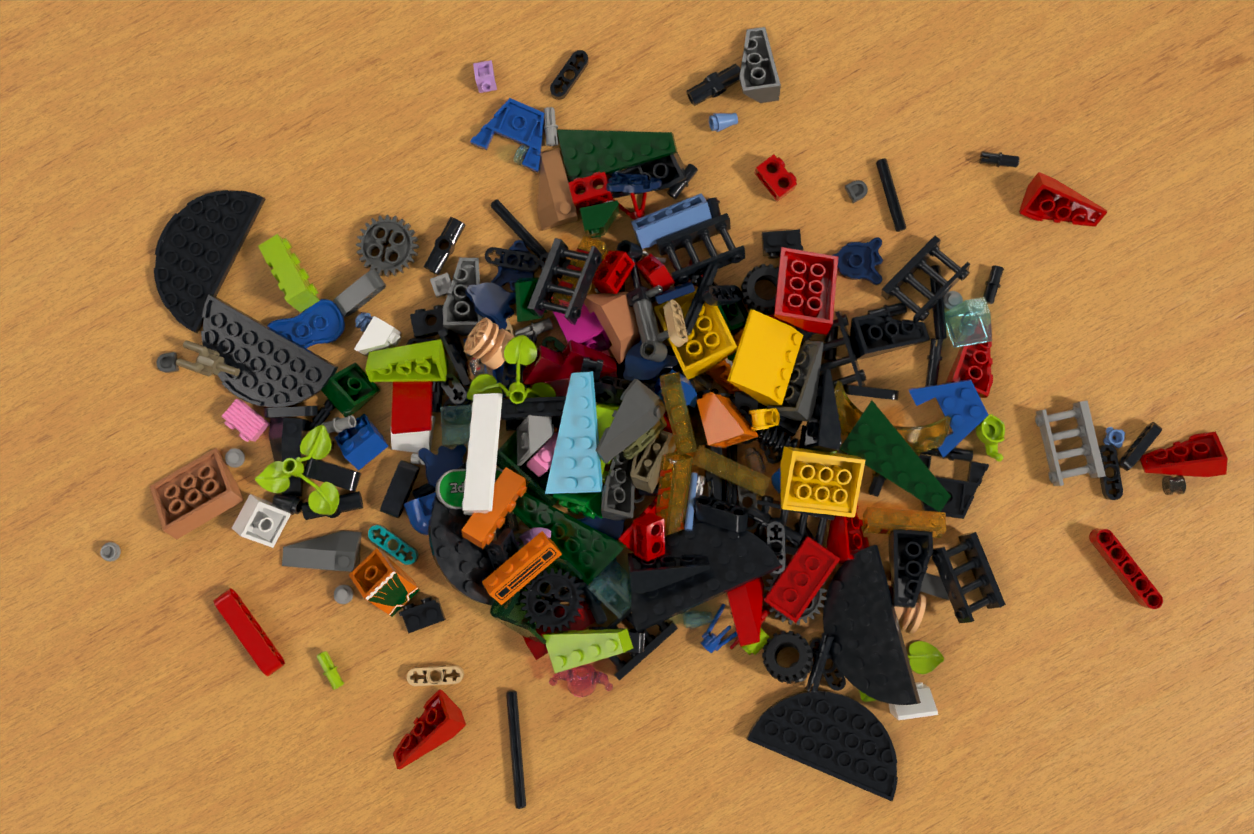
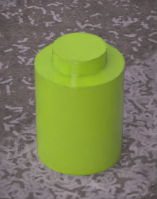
(756, 647)

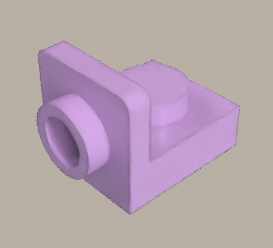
(485, 76)

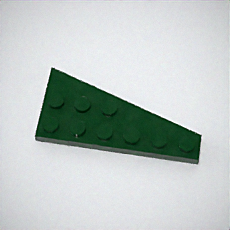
(611, 151)
(892, 457)
(579, 543)

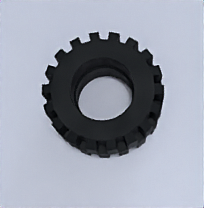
(749, 295)
(792, 673)

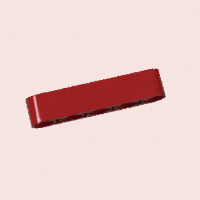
(1134, 572)
(249, 632)

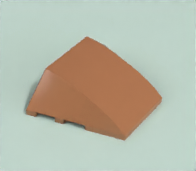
(617, 320)

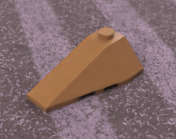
(554, 195)

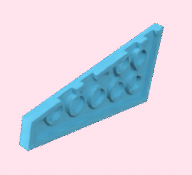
(575, 461)

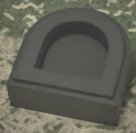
(856, 190)
(167, 362)

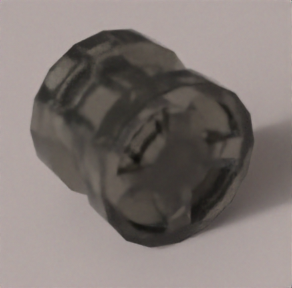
(1174, 485)

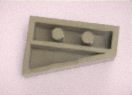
(647, 463)

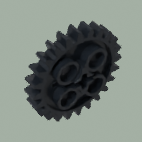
(558, 583)

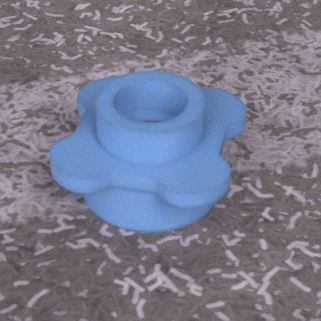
(363, 320)
(1117, 442)

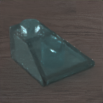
(969, 323)

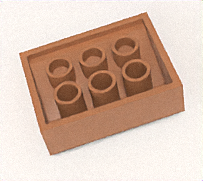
(195, 494)

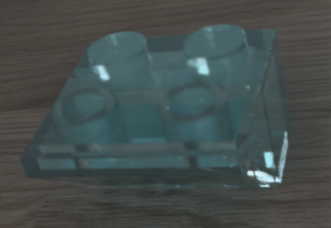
(455, 425)
(613, 588)

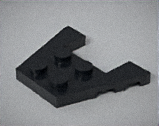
(960, 491)

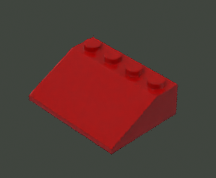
(806, 289)

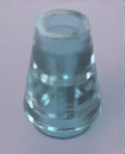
(694, 619)

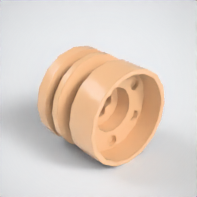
(488, 343)
(910, 618)

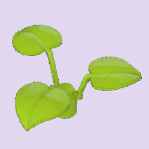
(519, 351)
(276, 475)
(922, 660)

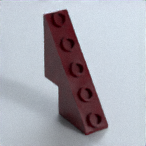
(555, 366)

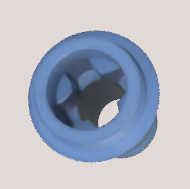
(721, 121)

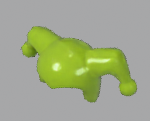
(991, 433)

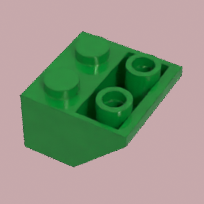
(586, 503)

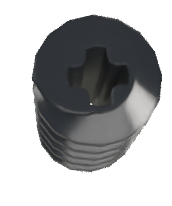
(776, 439)

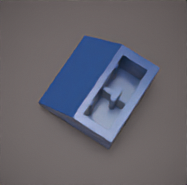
(361, 442)

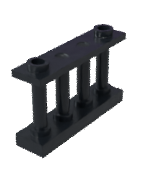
(694, 234)
(919, 262)
(549, 275)
(841, 321)
(539, 406)
(767, 502)
(982, 572)
(651, 643)

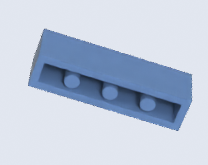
(670, 220)

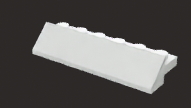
(482, 453)

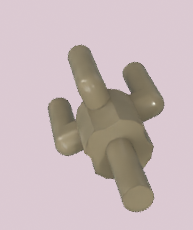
(207, 362)

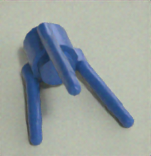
(713, 642)

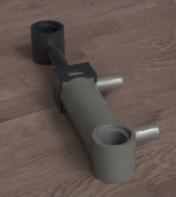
(642, 300)

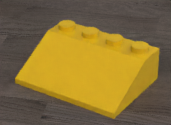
(708, 341)
(765, 358)
(820, 481)

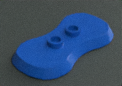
(315, 325)

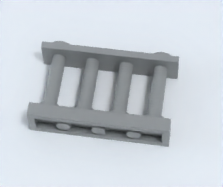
(1084, 430)

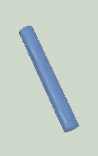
(691, 502)

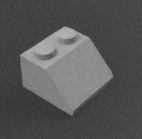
(532, 435)

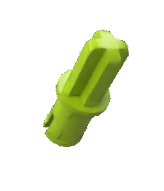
(330, 670)

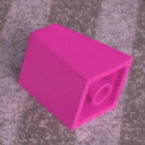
(586, 331)

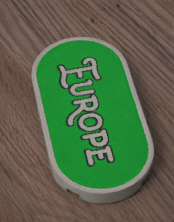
(451, 487)

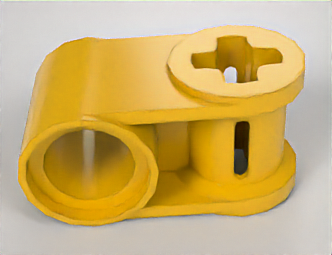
(764, 418)

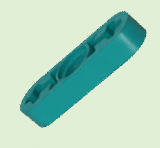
(401, 557)

